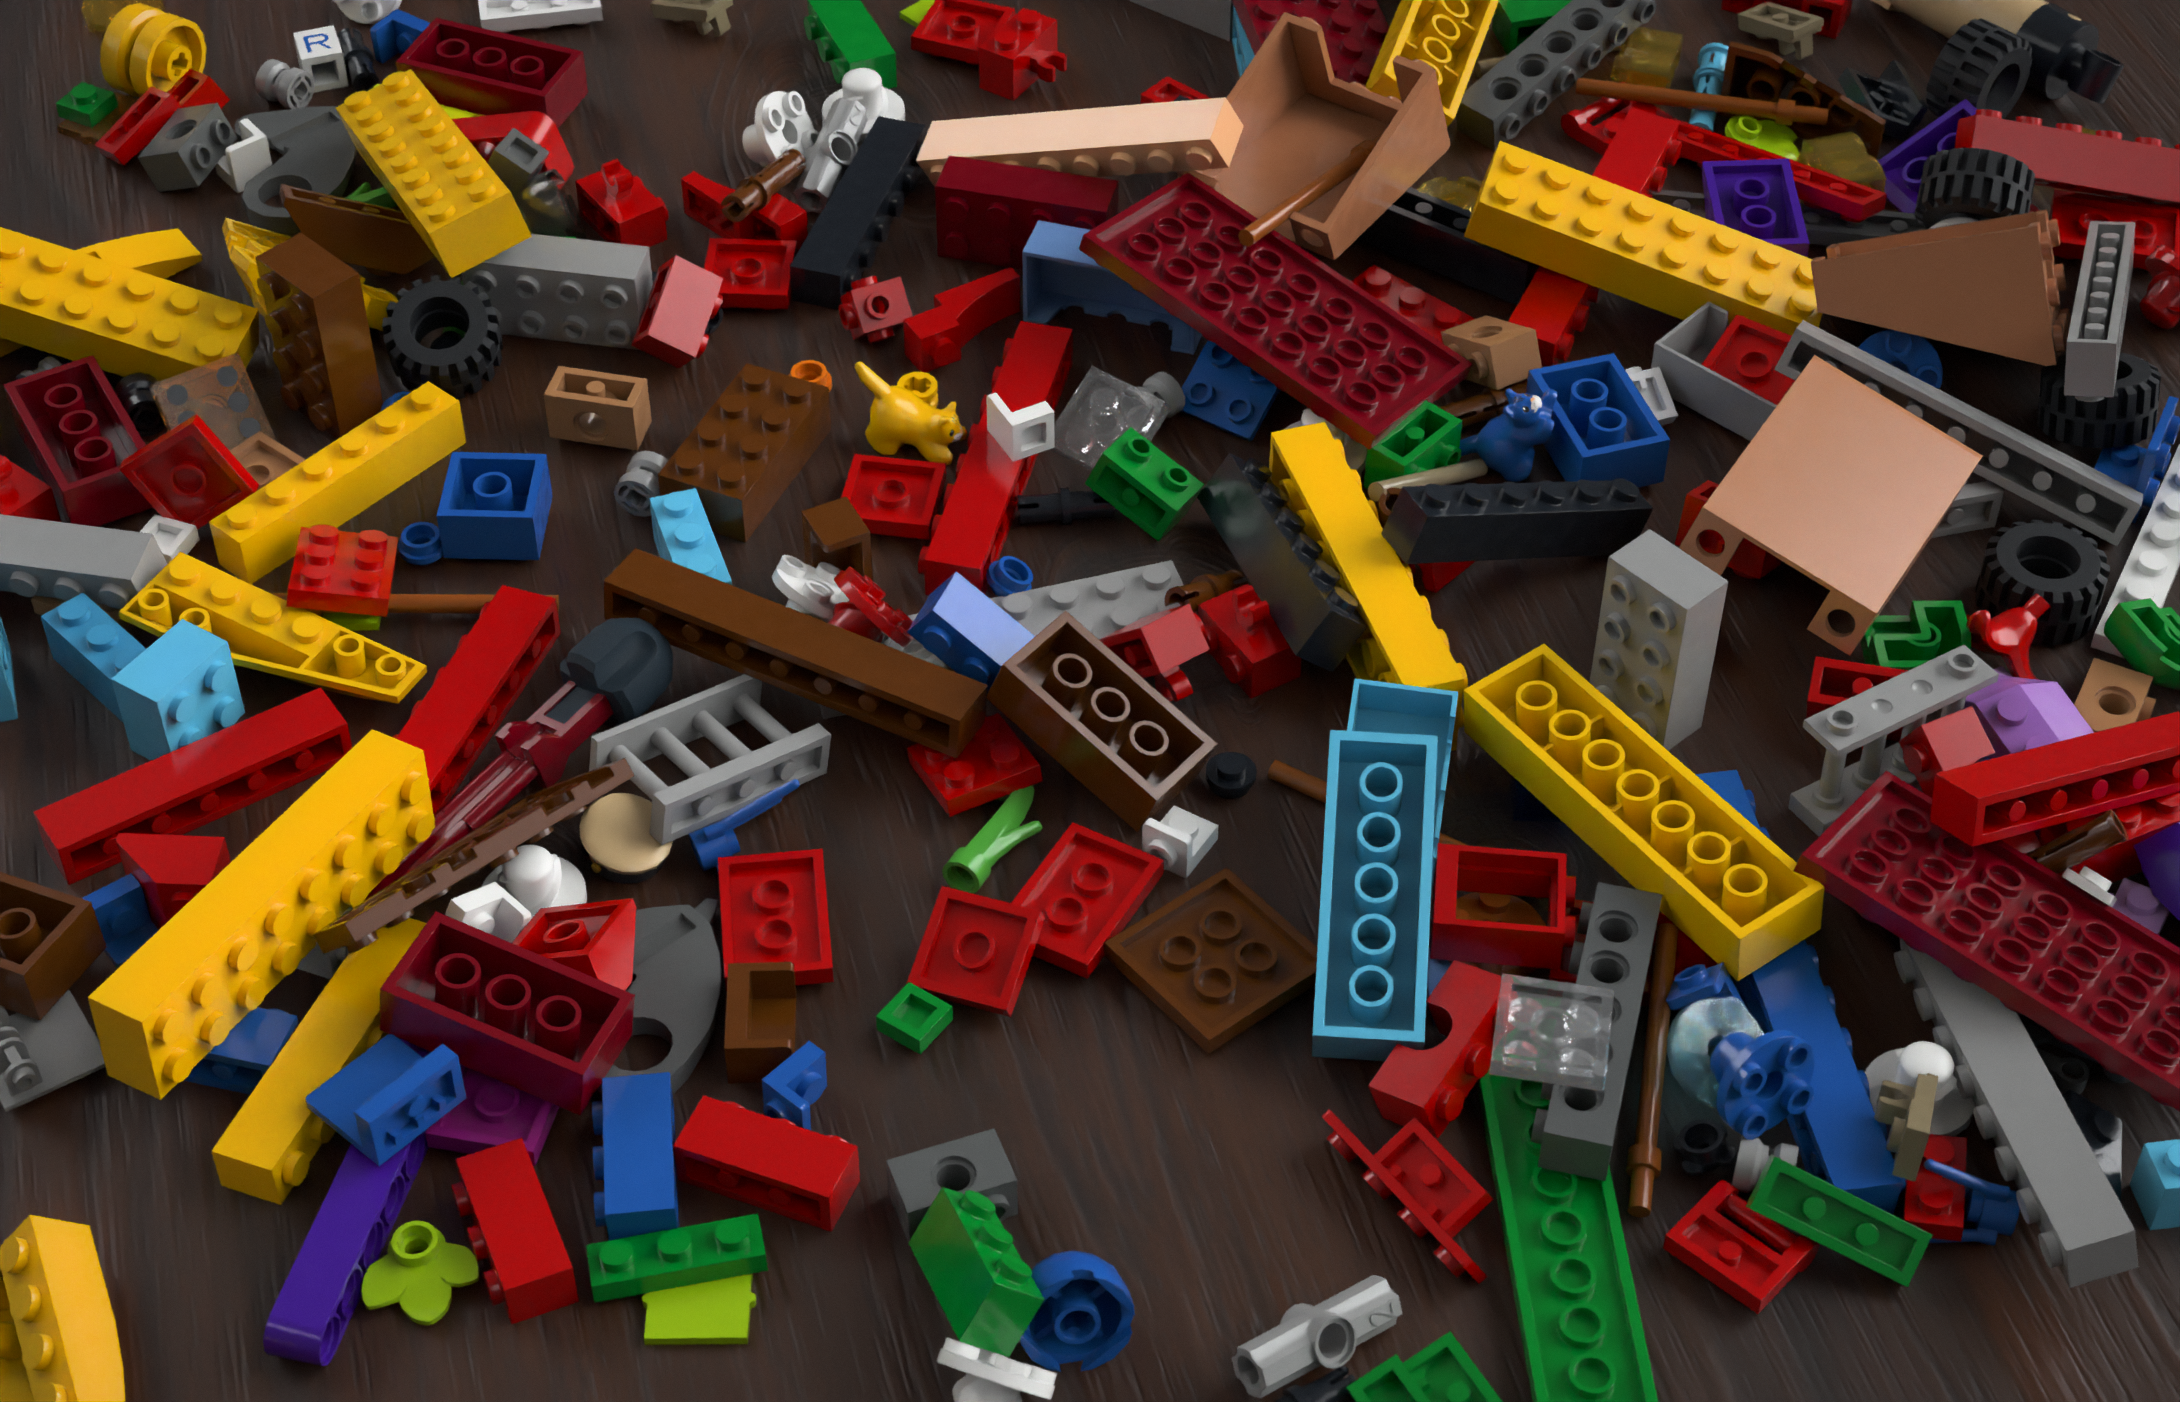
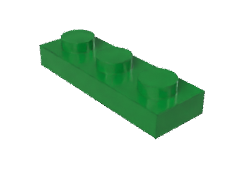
(1839, 1220)
(676, 1257)

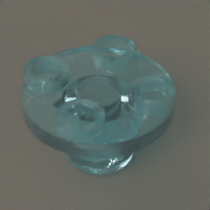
(1695, 1036)

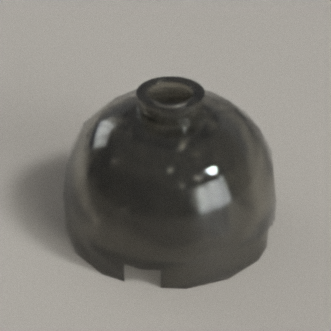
(547, 209)

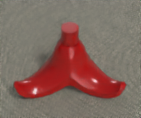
(2008, 634)

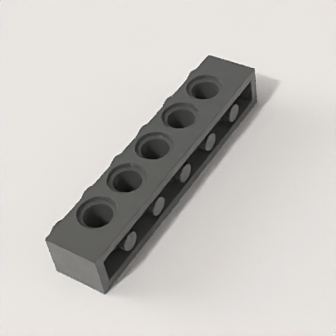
(1546, 66)
(1616, 955)

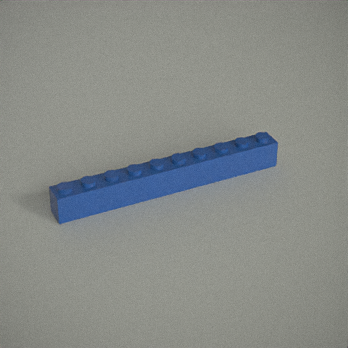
(1838, 1128)

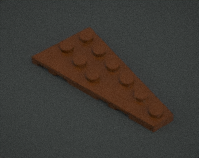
(488, 844)

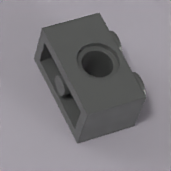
(187, 147)
(959, 1165)

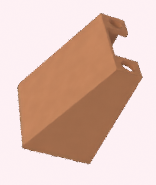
(1308, 121)
(1959, 284)
(1837, 492)

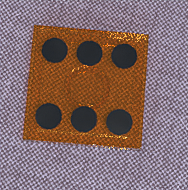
(220, 397)

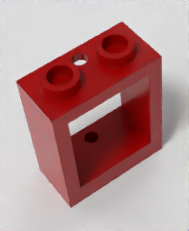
(1508, 874)

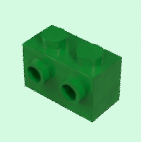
(1419, 443)
(1144, 484)

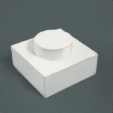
(172, 535)

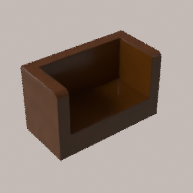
(837, 536)
(759, 1019)

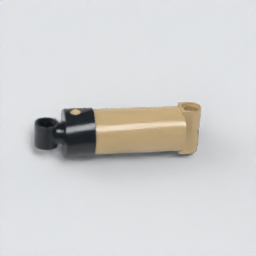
(2061, 43)

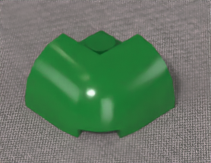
(1916, 638)
(2147, 639)

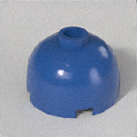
(1082, 1312)

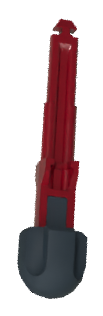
(607, 682)

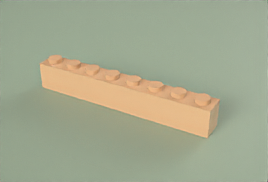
(1093, 140)

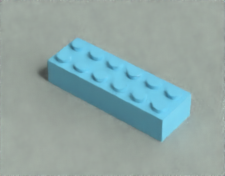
(1375, 895)

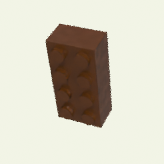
(319, 335)
(749, 448)
(1100, 720)
(43, 944)

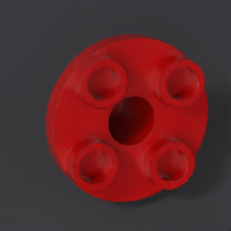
(2162, 299)
(866, 612)

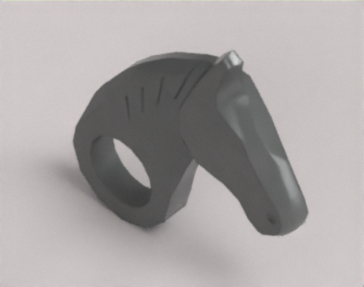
(315, 158)
(675, 985)

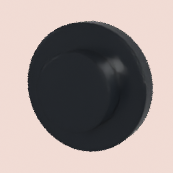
(1231, 774)

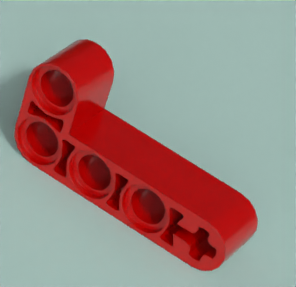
(490, 130)

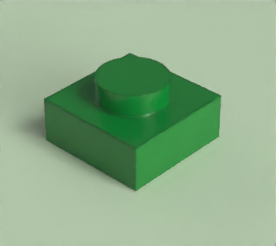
(86, 104)
(914, 1018)

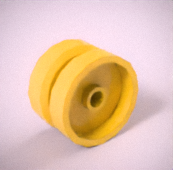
(150, 49)

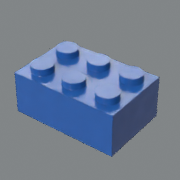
(1601, 423)

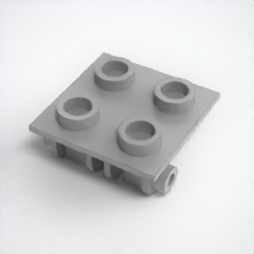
(45, 1052)

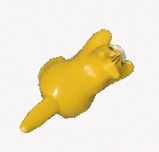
(903, 419)

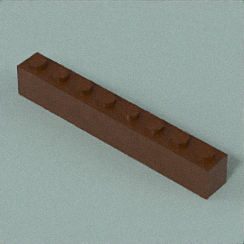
(799, 653)

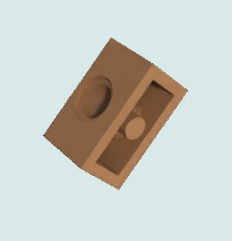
(1497, 348)
(598, 408)
(2114, 696)

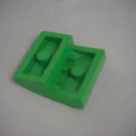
(1432, 1375)

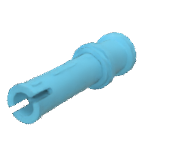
(1708, 80)

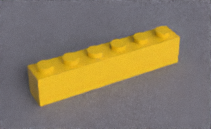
(338, 481)
(274, 1131)

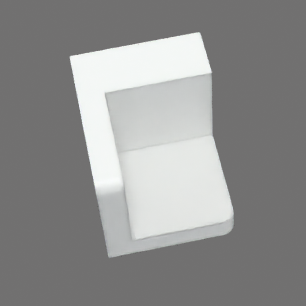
(245, 158)
(1021, 431)

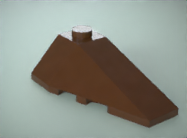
(1767, 77)

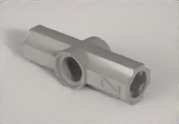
(830, 154)
(1316, 1336)

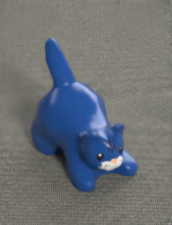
(1509, 439)

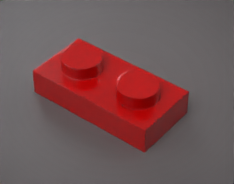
(1935, 1201)

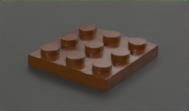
(1216, 959)

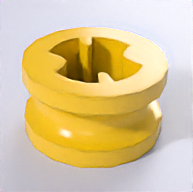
(922, 385)

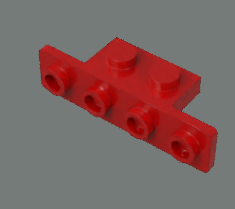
(1427, 1180)

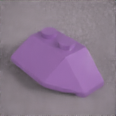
(2026, 715)

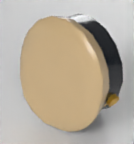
(619, 839)

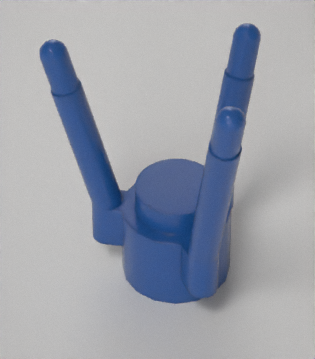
(719, 838)
(1987, 1204)

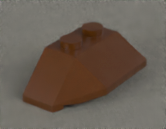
(357, 231)

